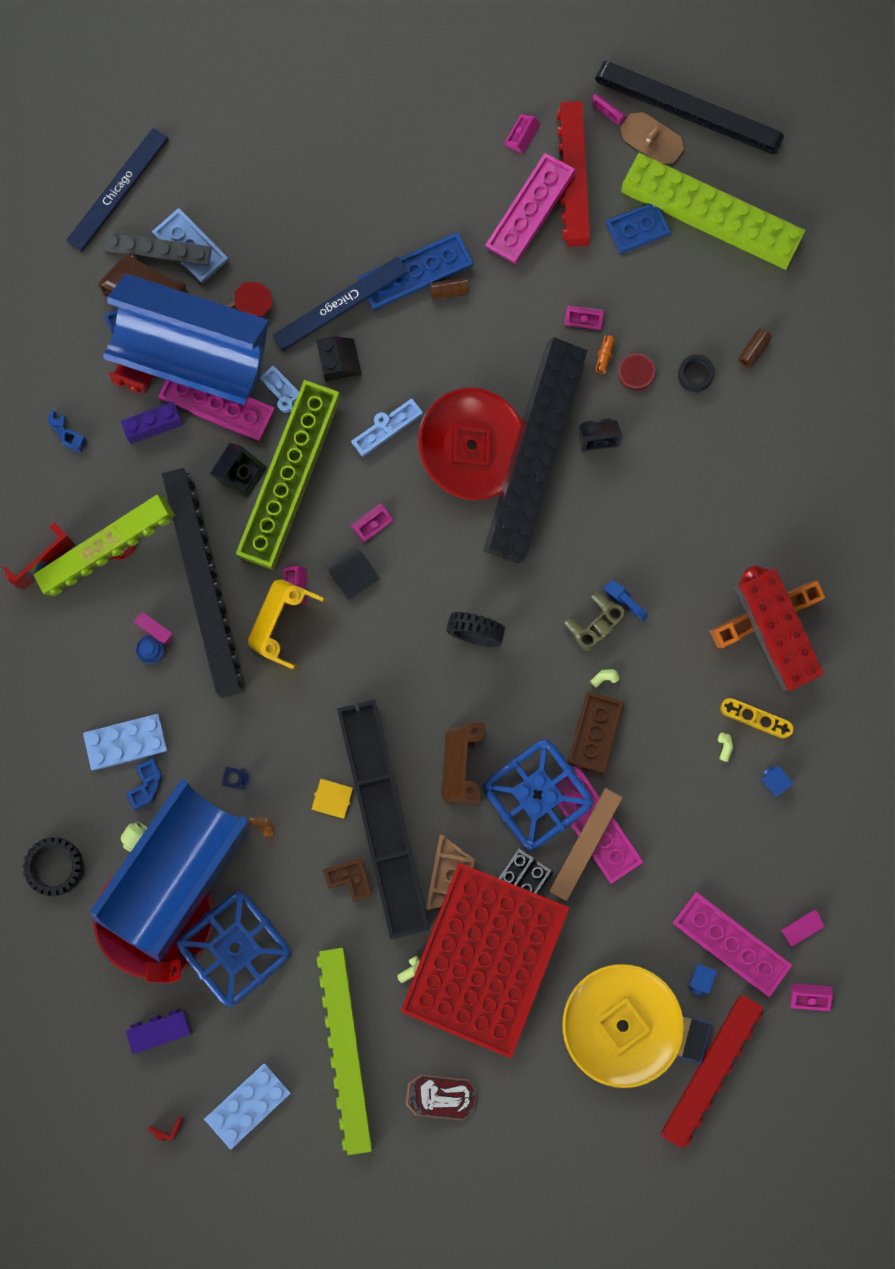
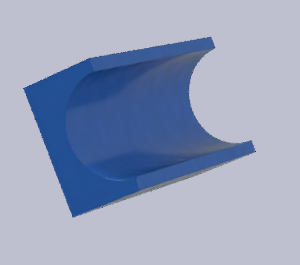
(186, 339)
(169, 872)

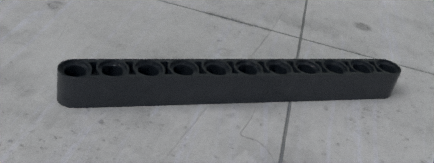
(689, 107)

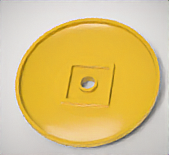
(653, 1030)

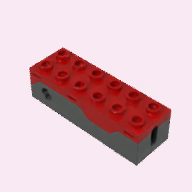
(778, 627)

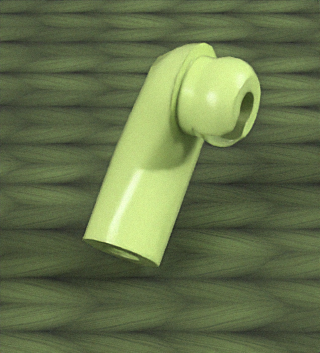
(607, 674)
(727, 746)
(410, 972)

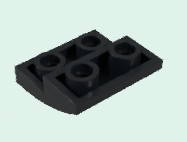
(352, 572)
(526, 872)

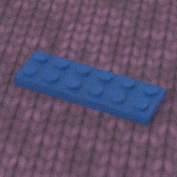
(424, 267)

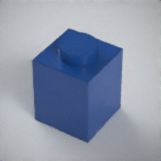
(776, 780)
(701, 980)

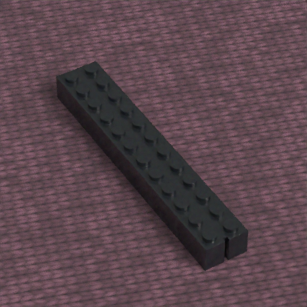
(535, 450)
(202, 583)
(383, 820)

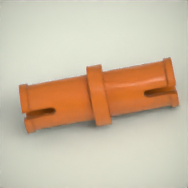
(604, 354)

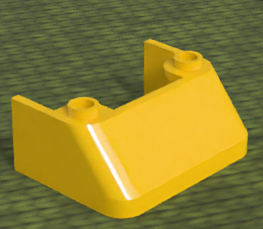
(260, 636)

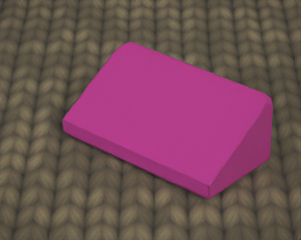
(608, 109)
(522, 133)
(584, 317)
(372, 522)
(298, 576)
(154, 628)
(802, 928)
(811, 997)

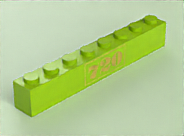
(104, 545)

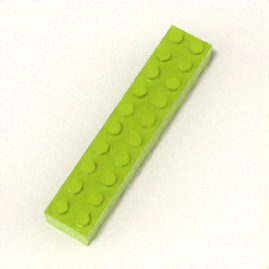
(712, 211)
(288, 475)

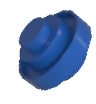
(150, 650)

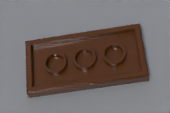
(595, 733)

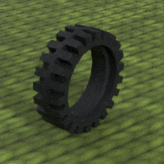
(475, 629)
(36, 850)

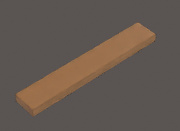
(585, 844)

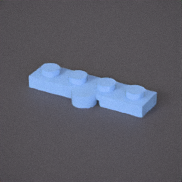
(281, 388)
(386, 427)

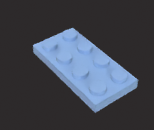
(182, 229)
(125, 742)
(247, 1106)

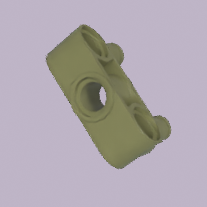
(600, 627)

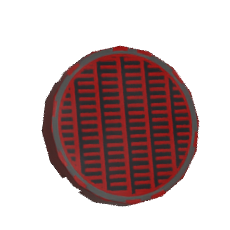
(636, 371)

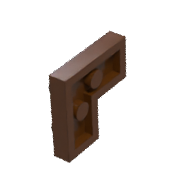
(351, 873)

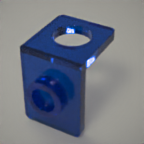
(243, 778)

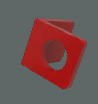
(163, 971)
(162, 1135)

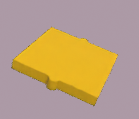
(332, 798)

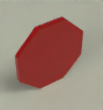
(253, 298)

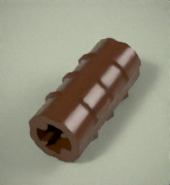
(449, 288)
(754, 348)

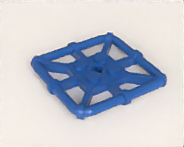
(550, 797)
(221, 947)

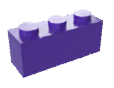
(151, 423)
(158, 1031)

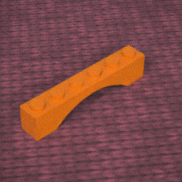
(741, 626)

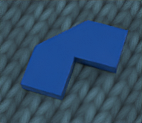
(151, 779)

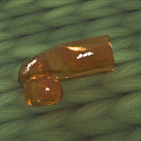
(264, 824)

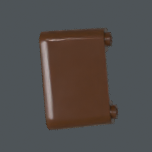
(132, 266)
(454, 787)

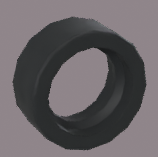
(696, 359)

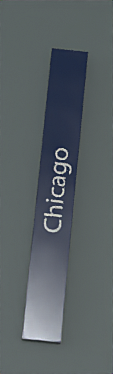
(117, 189)
(340, 303)

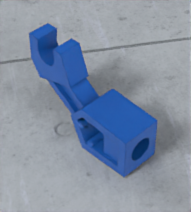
(59, 424)
(622, 596)

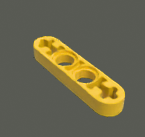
(757, 715)

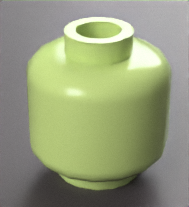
(132, 835)

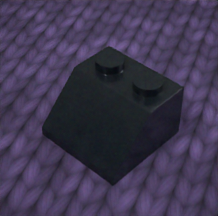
(338, 357)
(599, 434)
(238, 469)

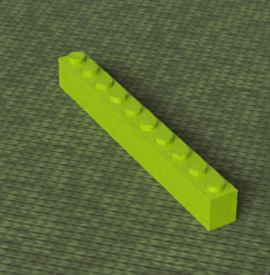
(345, 1051)

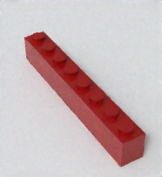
(573, 154)
(711, 1071)

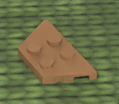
(445, 865)

